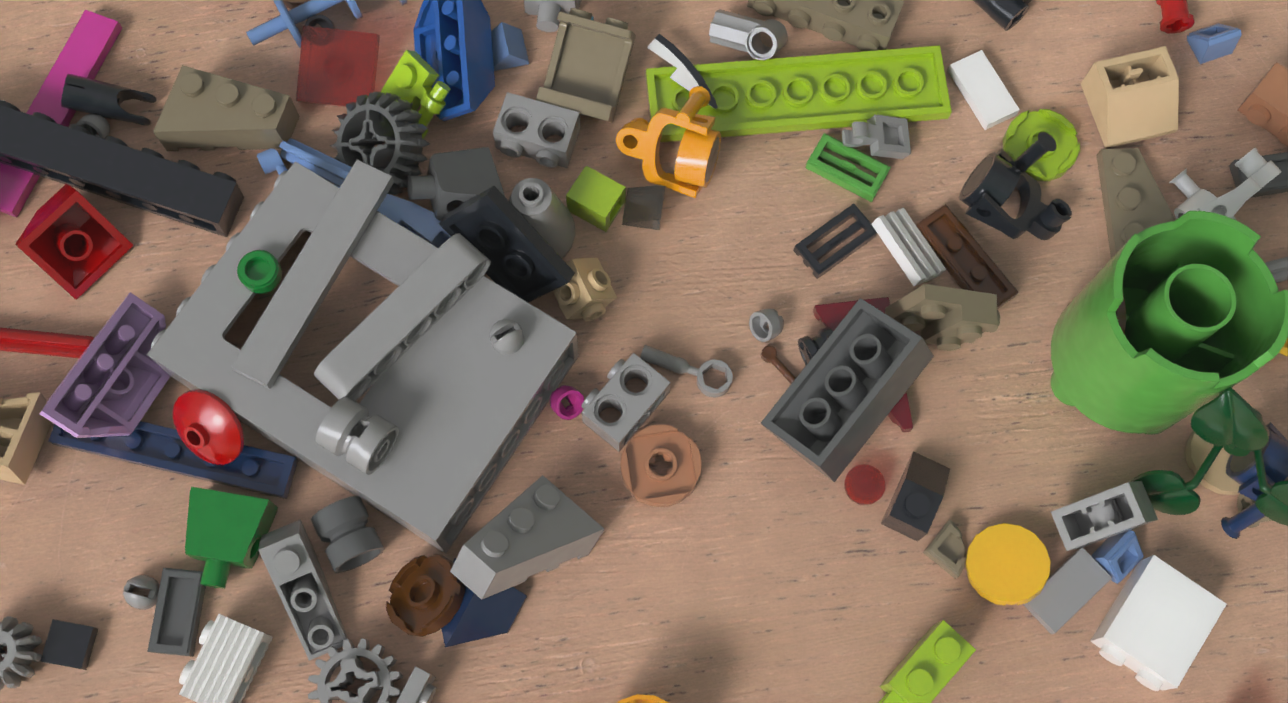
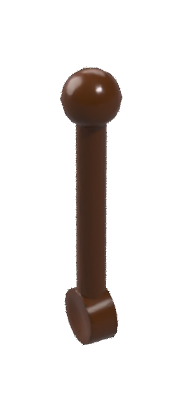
(769, 355)

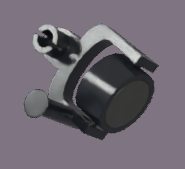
(994, 182)

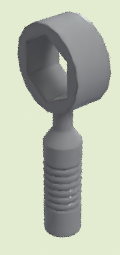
(681, 366)

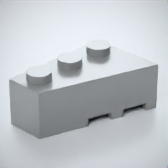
(524, 539)

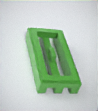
(845, 180)

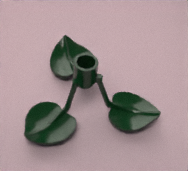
(1237, 428)

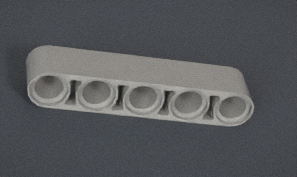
(402, 318)

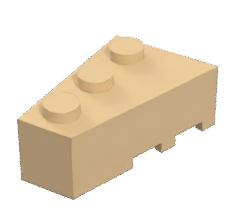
(21, 435)

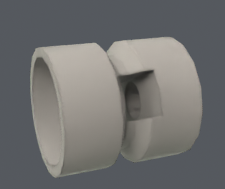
(351, 432)

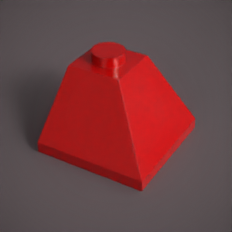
(72, 241)

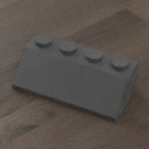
(848, 388)

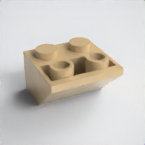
(1133, 96)

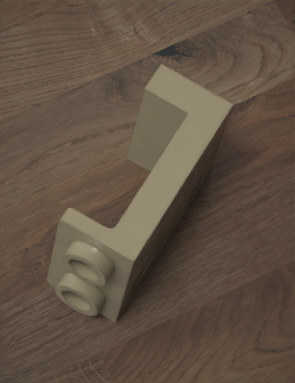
(588, 65)

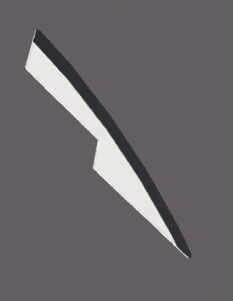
(686, 73)

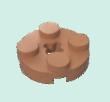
(675, 448)

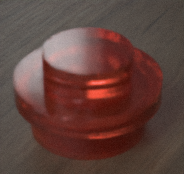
(864, 484)

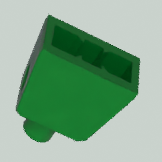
(225, 531)

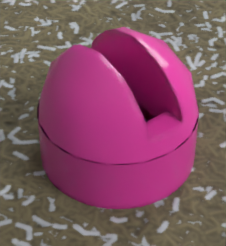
(573, 396)

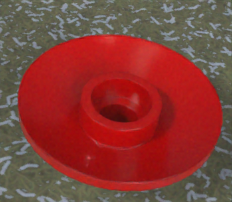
(208, 427)

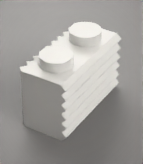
(224, 663)

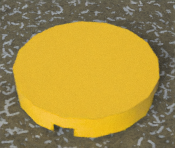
(1007, 564)

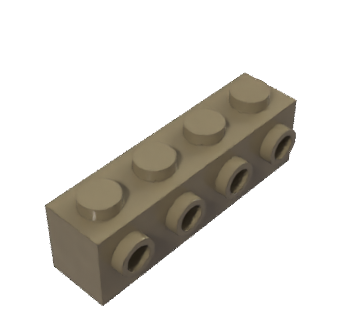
(856, 22)

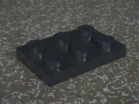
(517, 252)

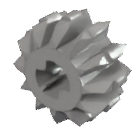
(19, 651)

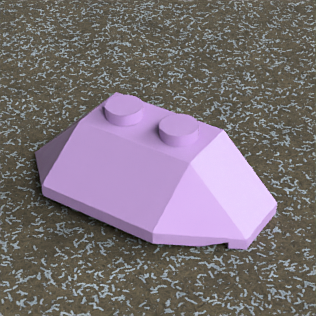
(113, 377)

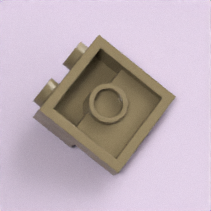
(946, 314)

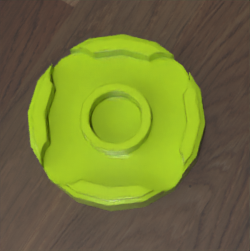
(1024, 132)

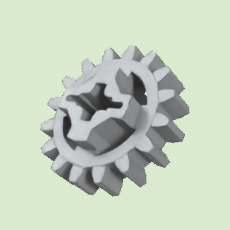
(352, 666)

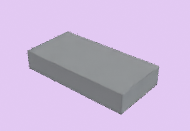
(1068, 590)

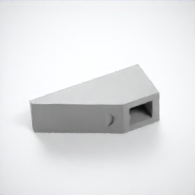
(302, 588)

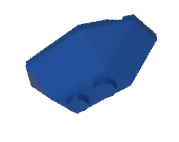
(458, 46)

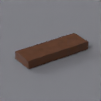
(964, 256)

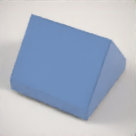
(1213, 42)
(508, 47)
(1119, 555)

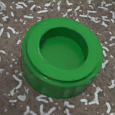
(259, 271)

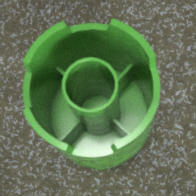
(1195, 324)

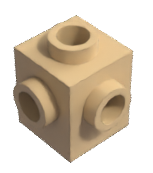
(586, 292)

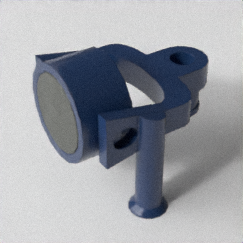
(1244, 472)

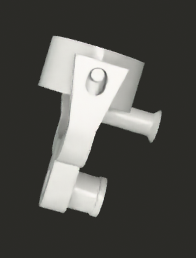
(1255, 169)

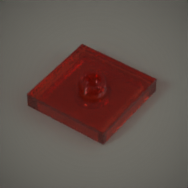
(336, 66)

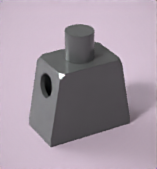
(455, 179)

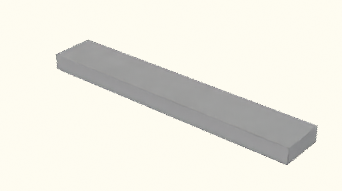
(312, 274)

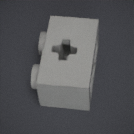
(1104, 515)

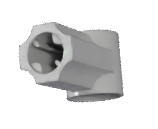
(744, 34)

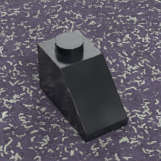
(917, 497)

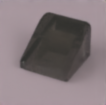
(644, 206)

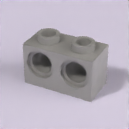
(541, 122)
(633, 406)

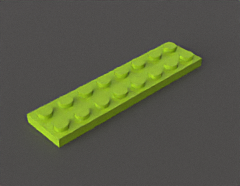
(810, 91)

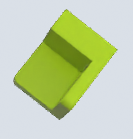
(596, 198)

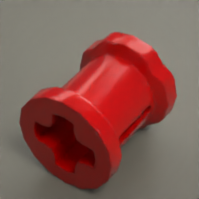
(1175, 16)

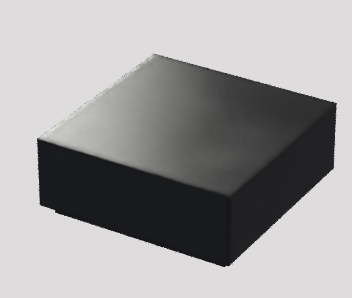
(69, 644)

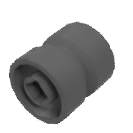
(349, 537)

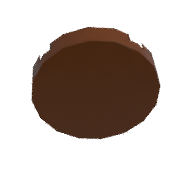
(424, 595)

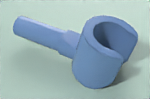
(271, 161)

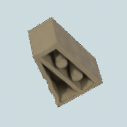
(223, 112)

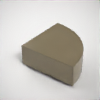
(948, 549)

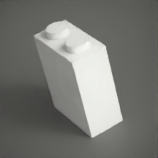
(1157, 624)

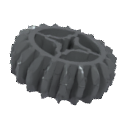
(379, 120)

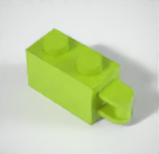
(927, 666)

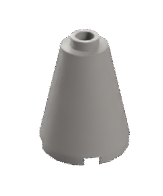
(545, 213)

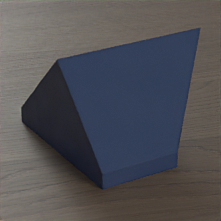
(483, 617)

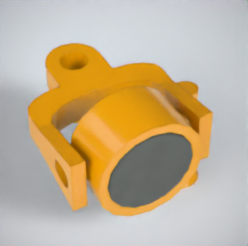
(697, 149)

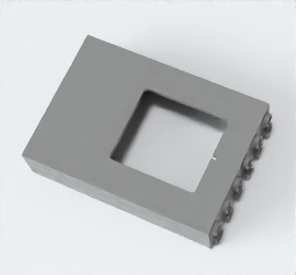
(449, 395)

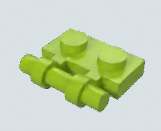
(413, 82)

